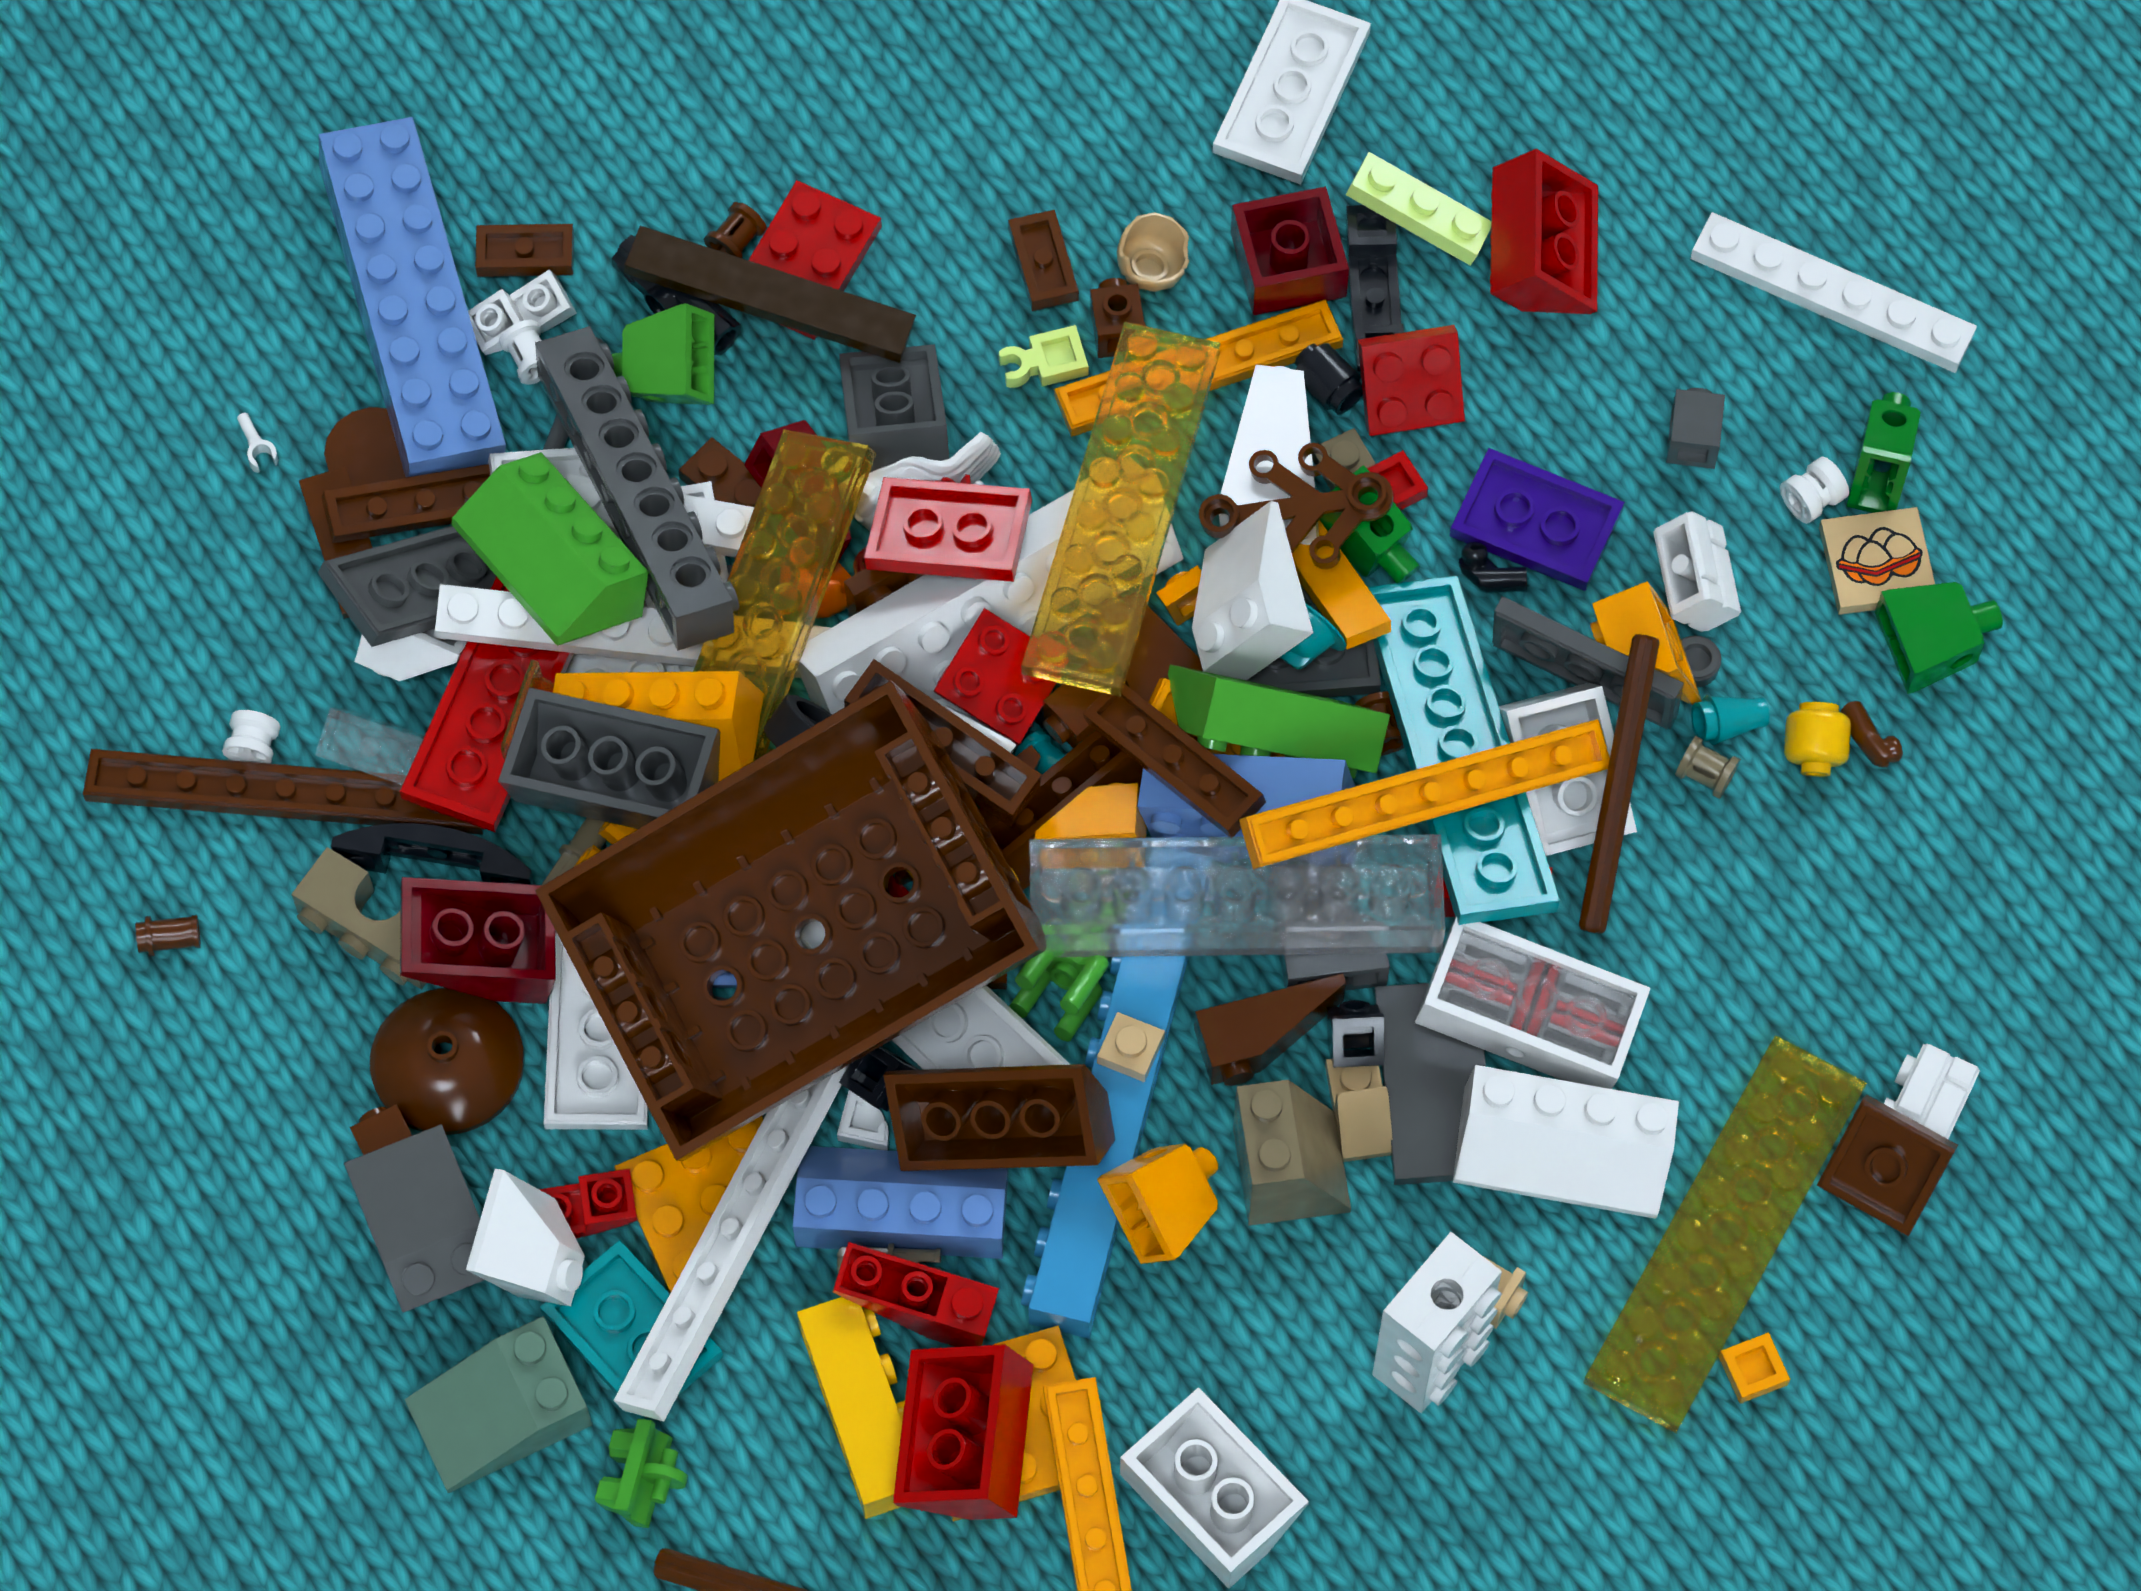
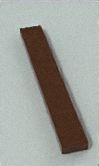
(254, 790)

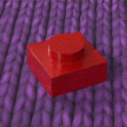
(1404, 479)

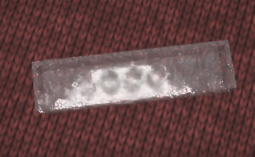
(1210, 902)

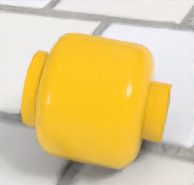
(1817, 738)

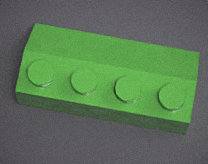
(552, 550)
(1275, 720)

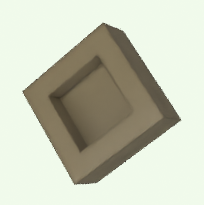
(1346, 450)

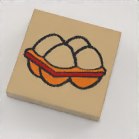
(1874, 555)

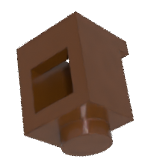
(1111, 307)

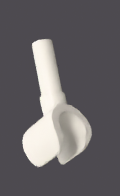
(255, 442)

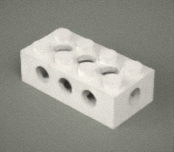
(1437, 1324)

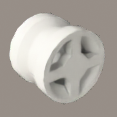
(251, 737)

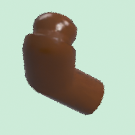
(1866, 736)

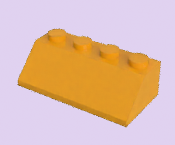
(703, 698)

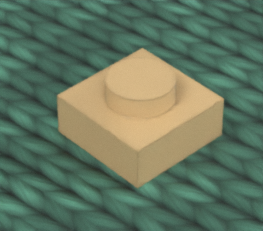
(1130, 1047)

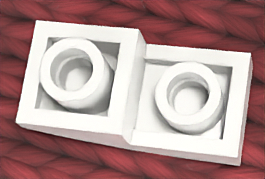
(538, 300)

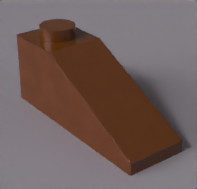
(1256, 1030)

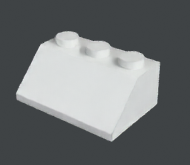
(1212, 1487)

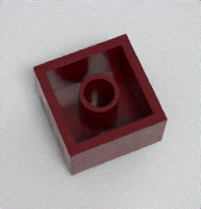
(1289, 250)

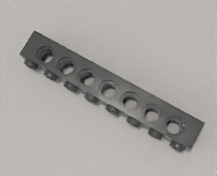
(636, 488)

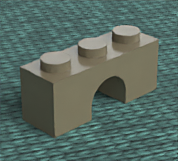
(333, 900)

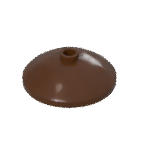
(451, 1088)

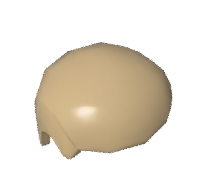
(1153, 252)

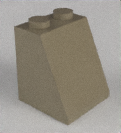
(1287, 1154)

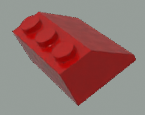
(1544, 236)
(964, 1431)

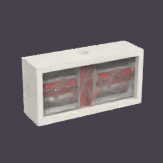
(1532, 1005)

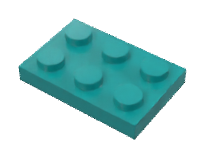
(615, 1315)

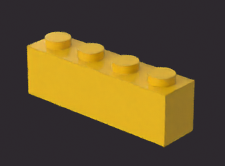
(857, 1396)

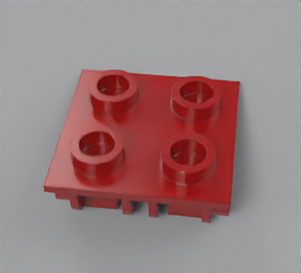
(989, 679)

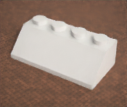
(1565, 1141)

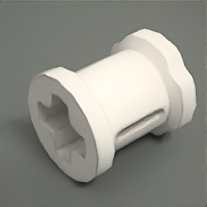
(520, 342)

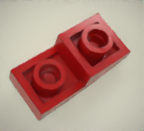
(596, 1202)

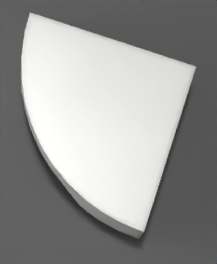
(863, 1124)

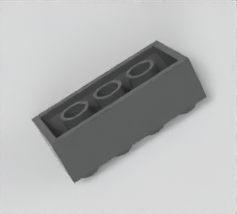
(606, 760)

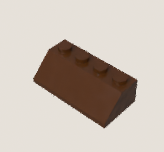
(999, 1117)

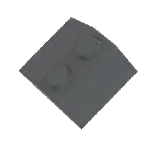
(895, 405)
(418, 1215)

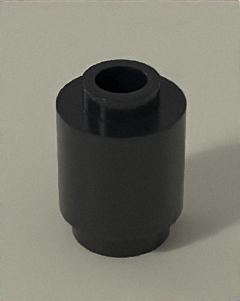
(1329, 377)

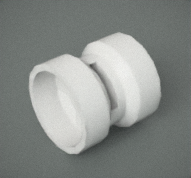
(1815, 489)

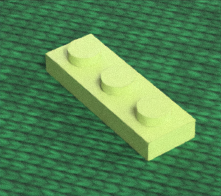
(1419, 208)

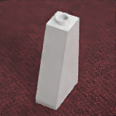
(1272, 421)

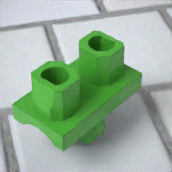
(646, 1474)

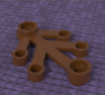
(1306, 503)

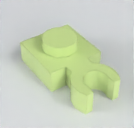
(1052, 356)

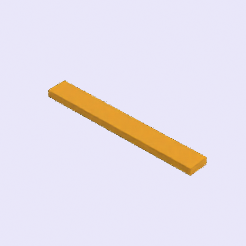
(1424, 793)

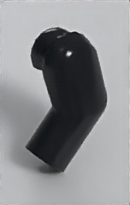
(1486, 574)

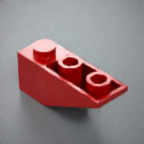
(917, 1296)

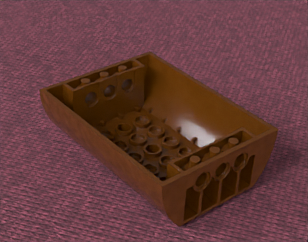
(738, 879)

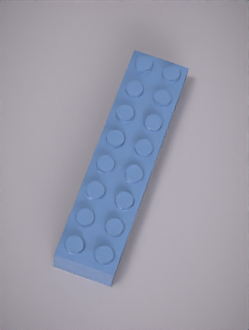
(409, 297)

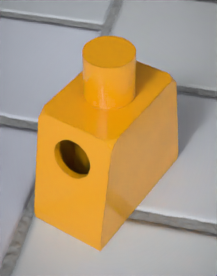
(1162, 1199)

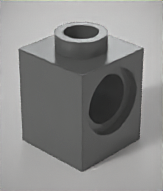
(1695, 428)

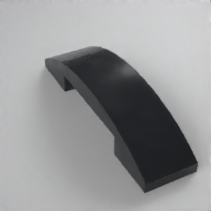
(1372, 275)
(374, 845)

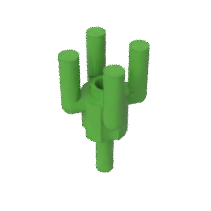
(1073, 974)

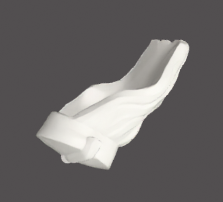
(972, 459)

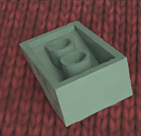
(498, 1406)

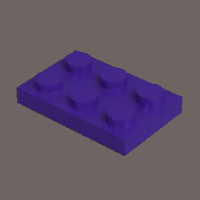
(1537, 519)

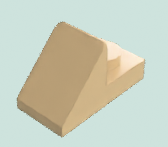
(1360, 1111)

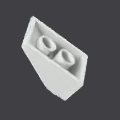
(1249, 598)
(1570, 809)

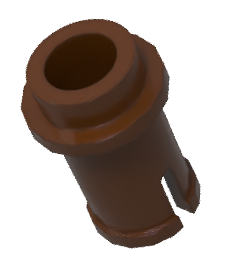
(167, 934)

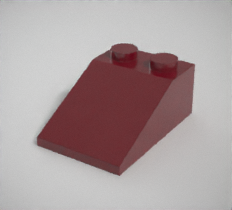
(477, 938)

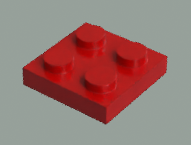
(1411, 380)

